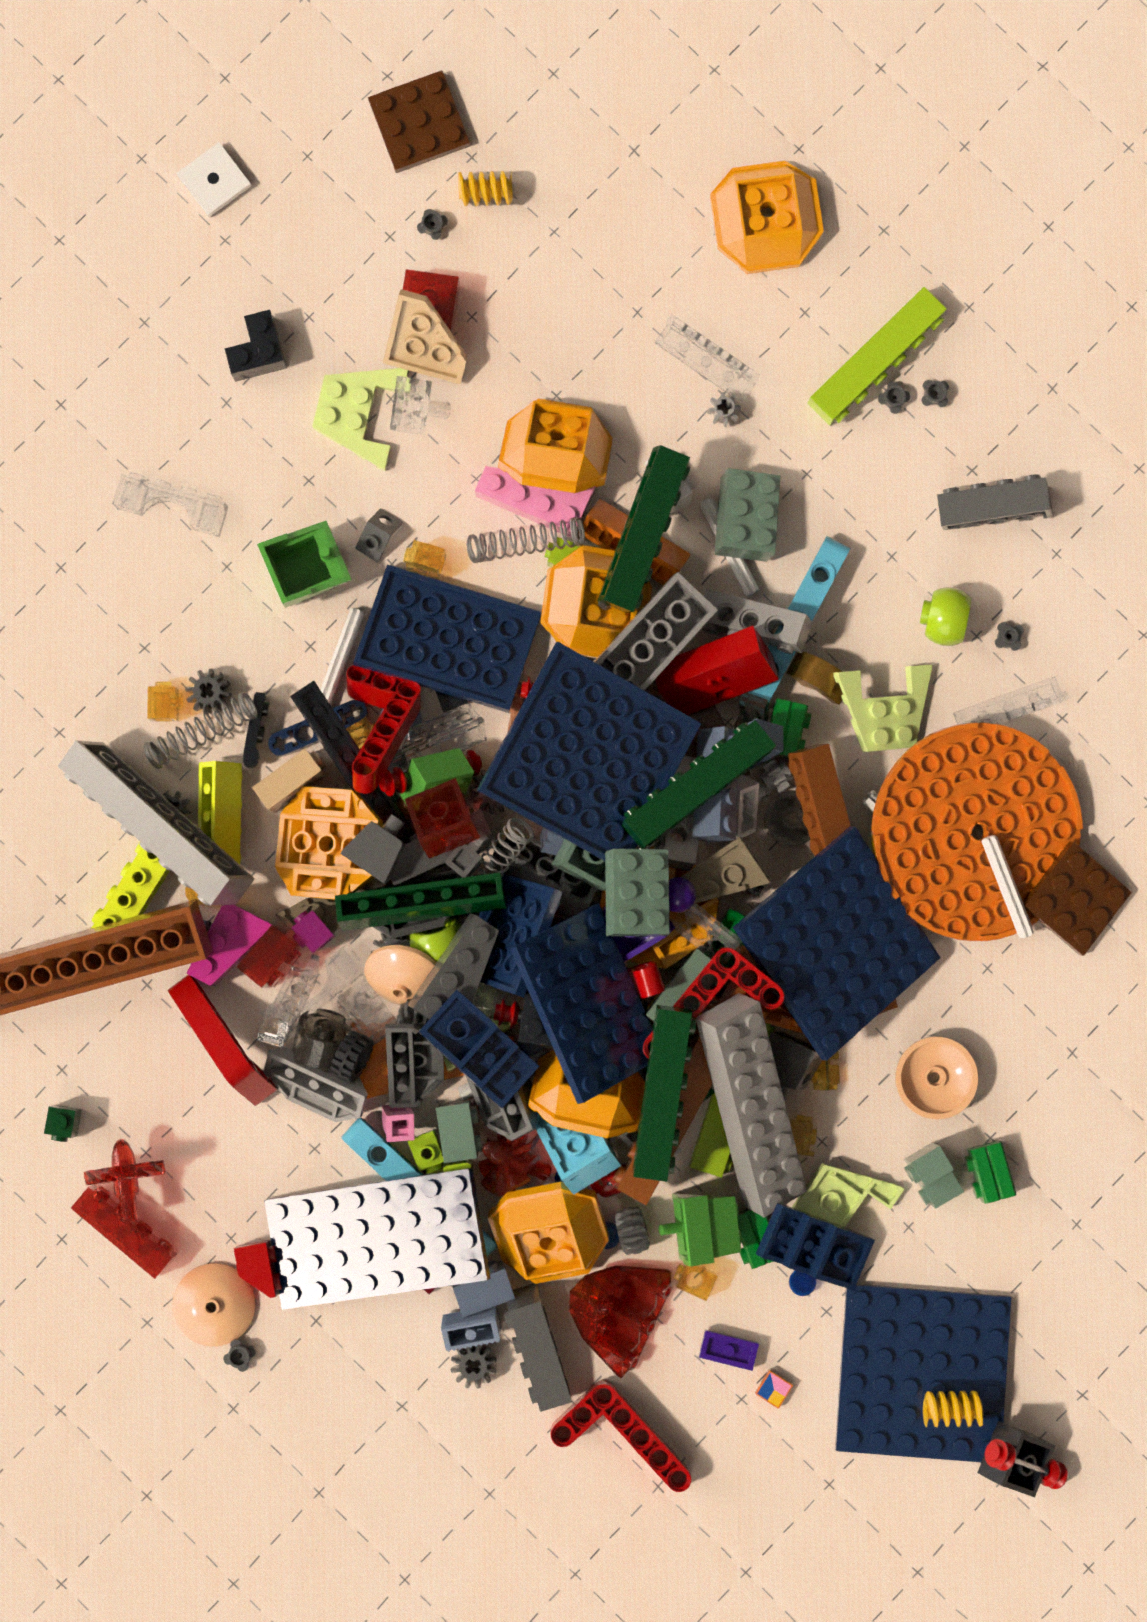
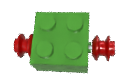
(432, 771)

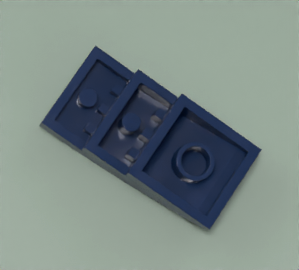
(478, 1049)
(815, 1246)

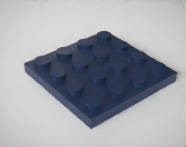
(527, 913)

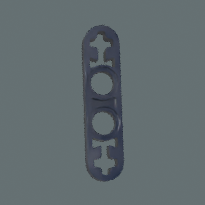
(289, 747)

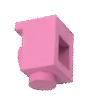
(398, 1123)

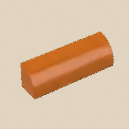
(604, 528)

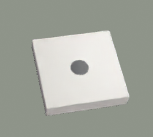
(213, 179)

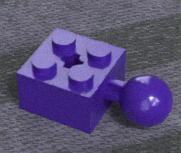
(681, 898)

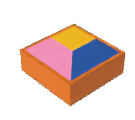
(773, 1389)

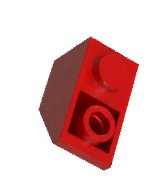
(256, 1266)

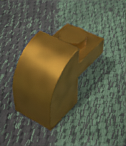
(816, 675)

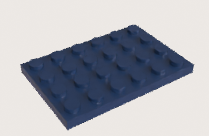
(447, 638)
(585, 1002)

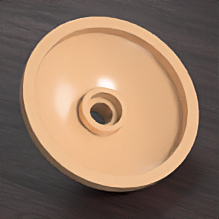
(397, 972)
(955, 1082)
(233, 1302)

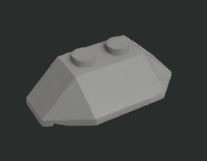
(314, 1088)

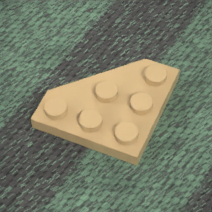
(423, 341)

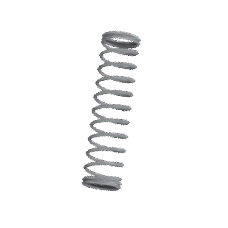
(479, 549)
(150, 745)
(513, 837)

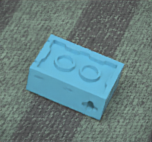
(577, 1155)

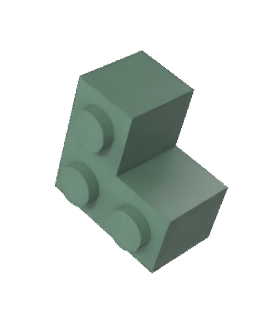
(457, 1131)
(933, 1174)

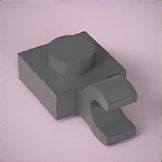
(466, 858)

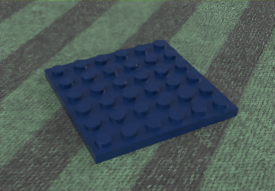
(586, 752)
(837, 943)
(915, 1343)

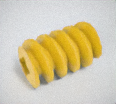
(485, 188)
(952, 1408)

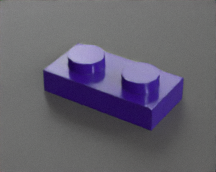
(728, 1350)

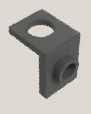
(377, 535)

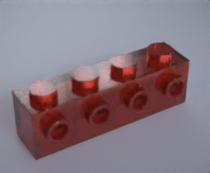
(131, 1237)

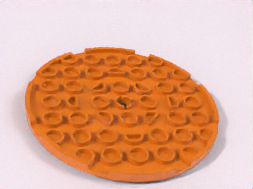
(928, 816)

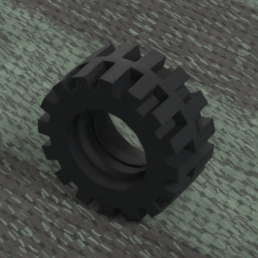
(351, 1057)

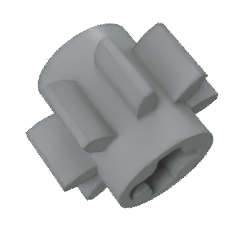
(729, 404)
(776, 776)

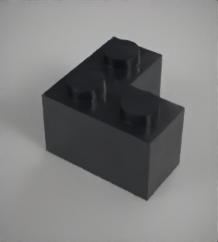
(259, 355)

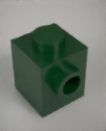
(62, 1122)

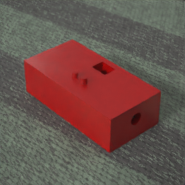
(717, 671)

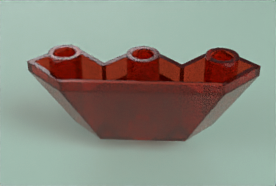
(618, 1311)

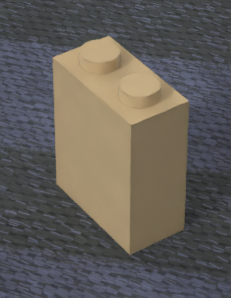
(288, 779)

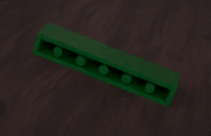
(644, 529)
(698, 785)
(420, 901)
(662, 1093)

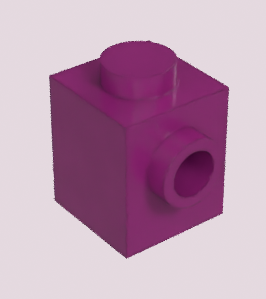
(311, 931)

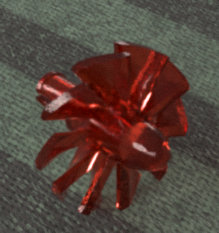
(510, 1163)
(125, 1175)

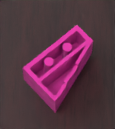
(231, 937)

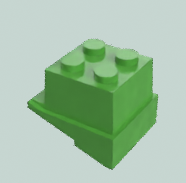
(304, 563)
(704, 1227)

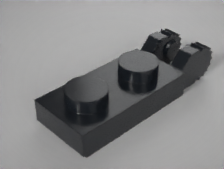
(255, 732)

